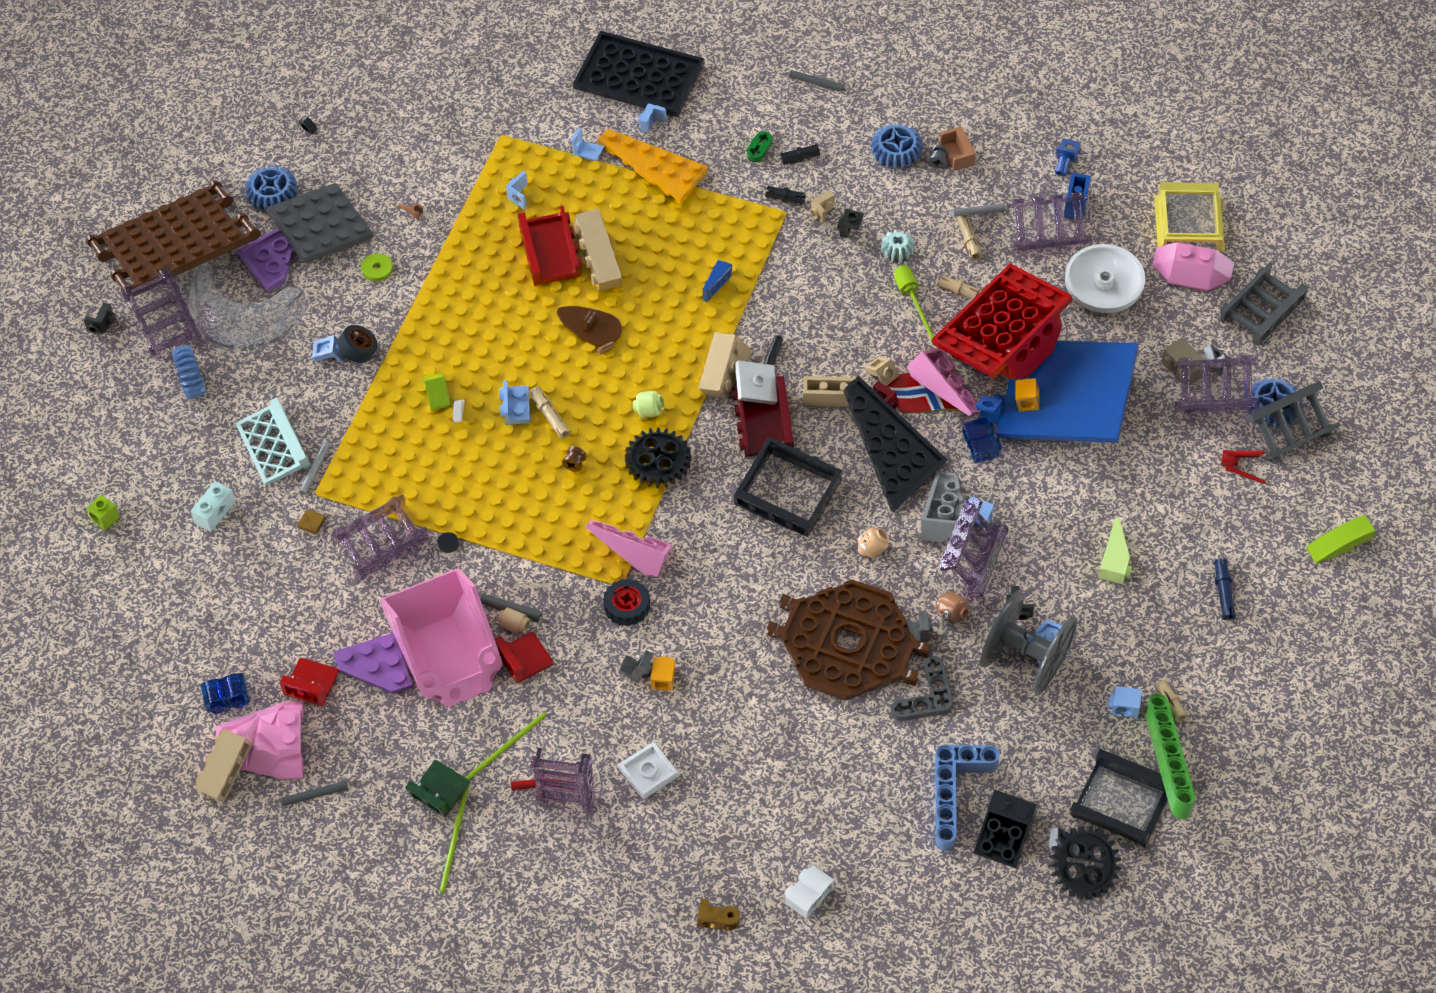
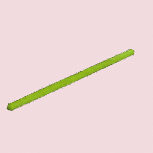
(505, 746)
(454, 841)

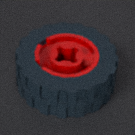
(626, 602)

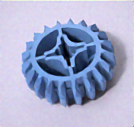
(896, 145)
(272, 183)
(188, 371)
(1276, 390)

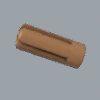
(606, 347)

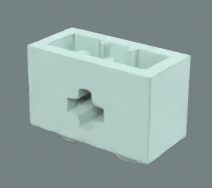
(212, 506)

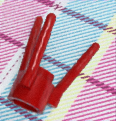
(1231, 458)

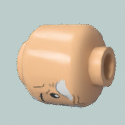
(873, 542)

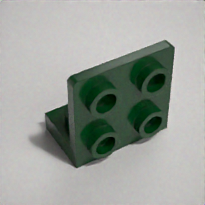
(438, 788)

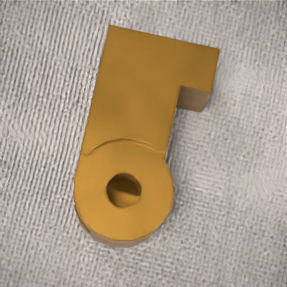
(717, 917)

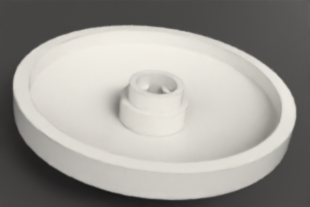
(1105, 278)

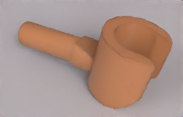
(412, 209)

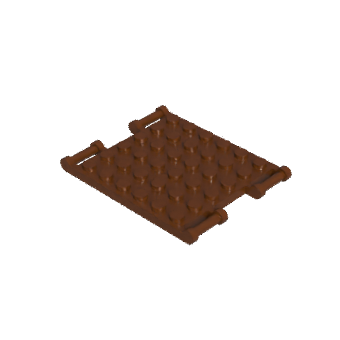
(174, 237)

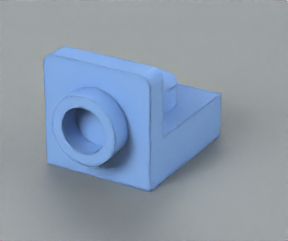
(326, 349)

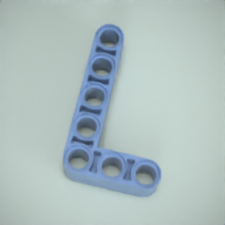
(948, 787)

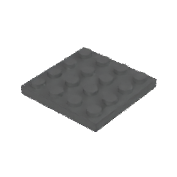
(319, 223)

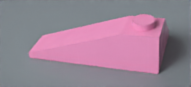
(936, 372)

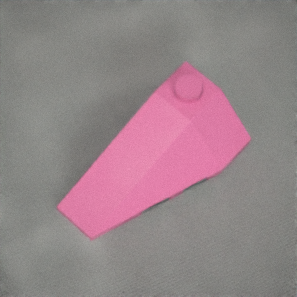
(643, 553)

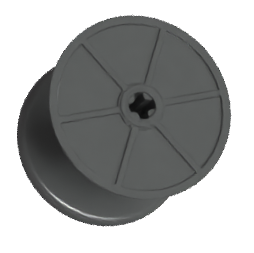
(1007, 632)

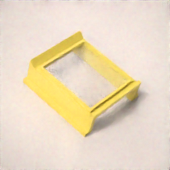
(1189, 213)

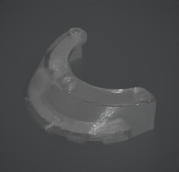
(238, 325)

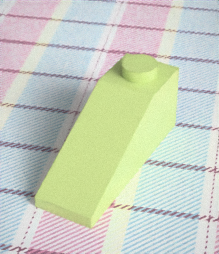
(1116, 556)

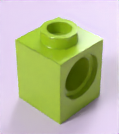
(103, 512)

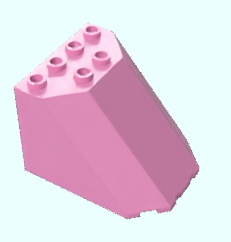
(444, 637)

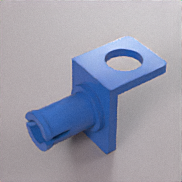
(1066, 155)
(991, 407)

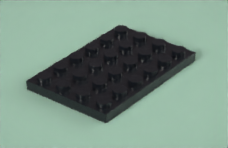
(638, 73)

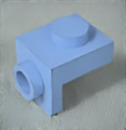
(651, 112)

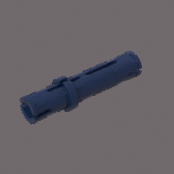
(1224, 581)

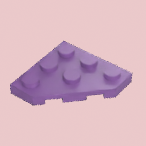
(268, 259)
(376, 663)

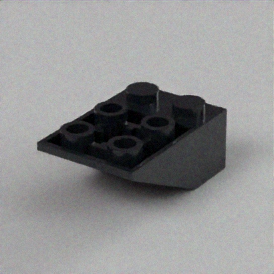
(1005, 828)

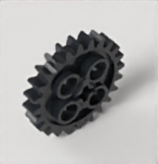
(658, 457)
(1082, 882)

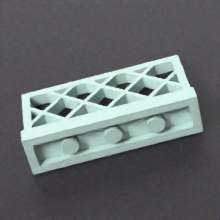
(290, 439)

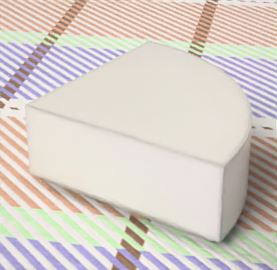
(458, 410)

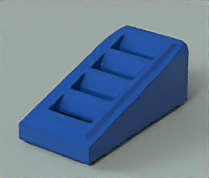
(719, 276)

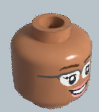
(952, 607)

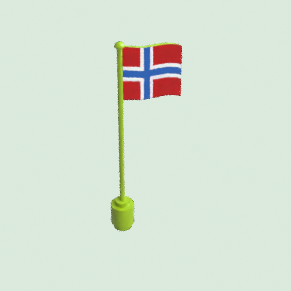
(910, 393)

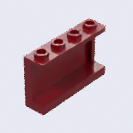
(763, 421)

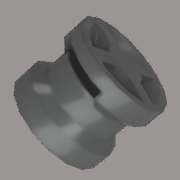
(938, 156)

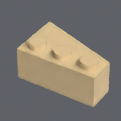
(720, 369)

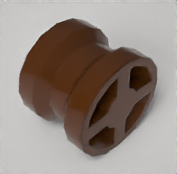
(574, 459)

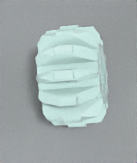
(897, 246)

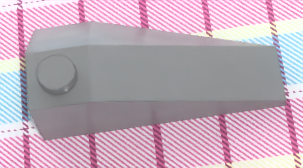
(941, 507)

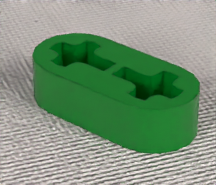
(762, 148)

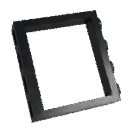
(774, 513)

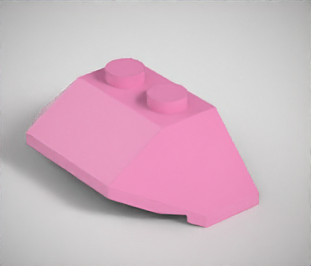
(1192, 266)

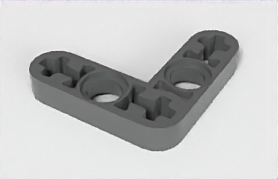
(931, 701)

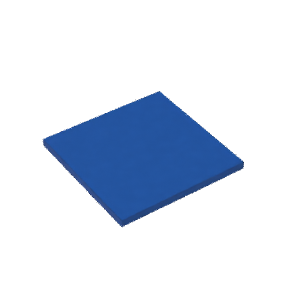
(1079, 394)

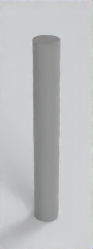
(977, 210)
(314, 468)

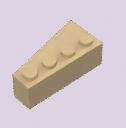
(597, 250)

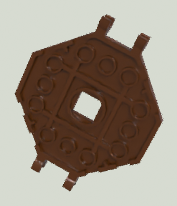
(859, 609)

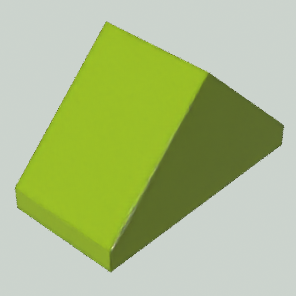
(436, 391)

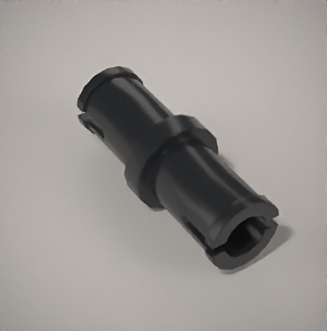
(800, 154)
(785, 195)

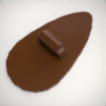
(590, 324)

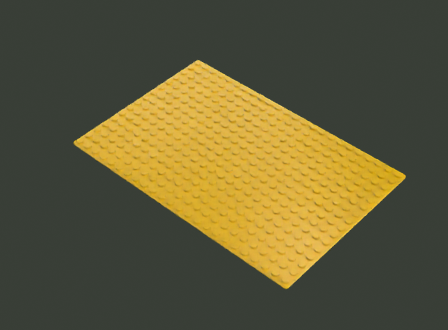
(491, 325)

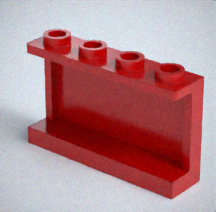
(550, 247)

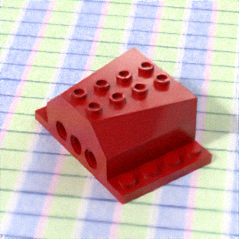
(1007, 325)

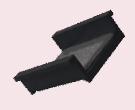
(1122, 798)

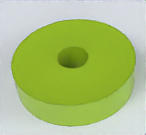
(374, 260)

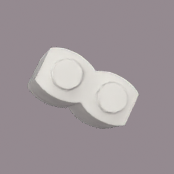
(808, 891)

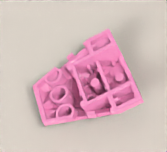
(274, 738)

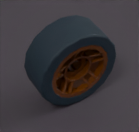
(357, 344)

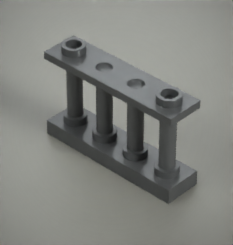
(1271, 320)
(1276, 409)

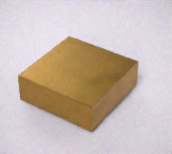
(311, 521)

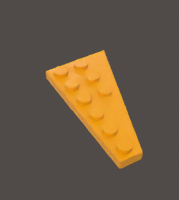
(659, 167)

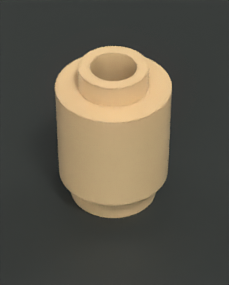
(513, 621)

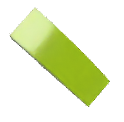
(1341, 539)

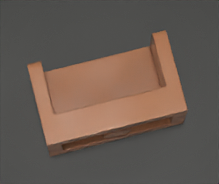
(960, 149)

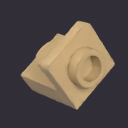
(821, 205)
(883, 369)

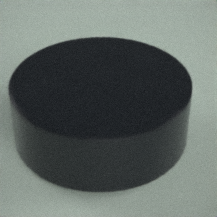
(307, 124)
(448, 542)

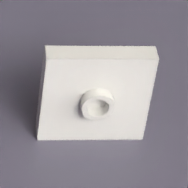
(756, 382)
(648, 770)

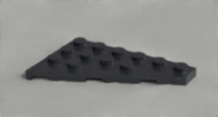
(896, 449)

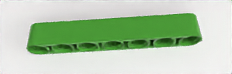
(1170, 756)

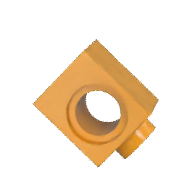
(1027, 395)
(662, 673)

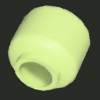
(648, 404)

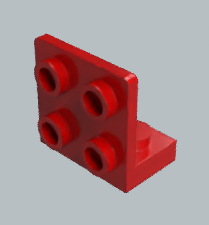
(523, 656)
(309, 681)

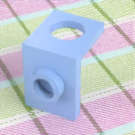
(585, 149)
(514, 187)

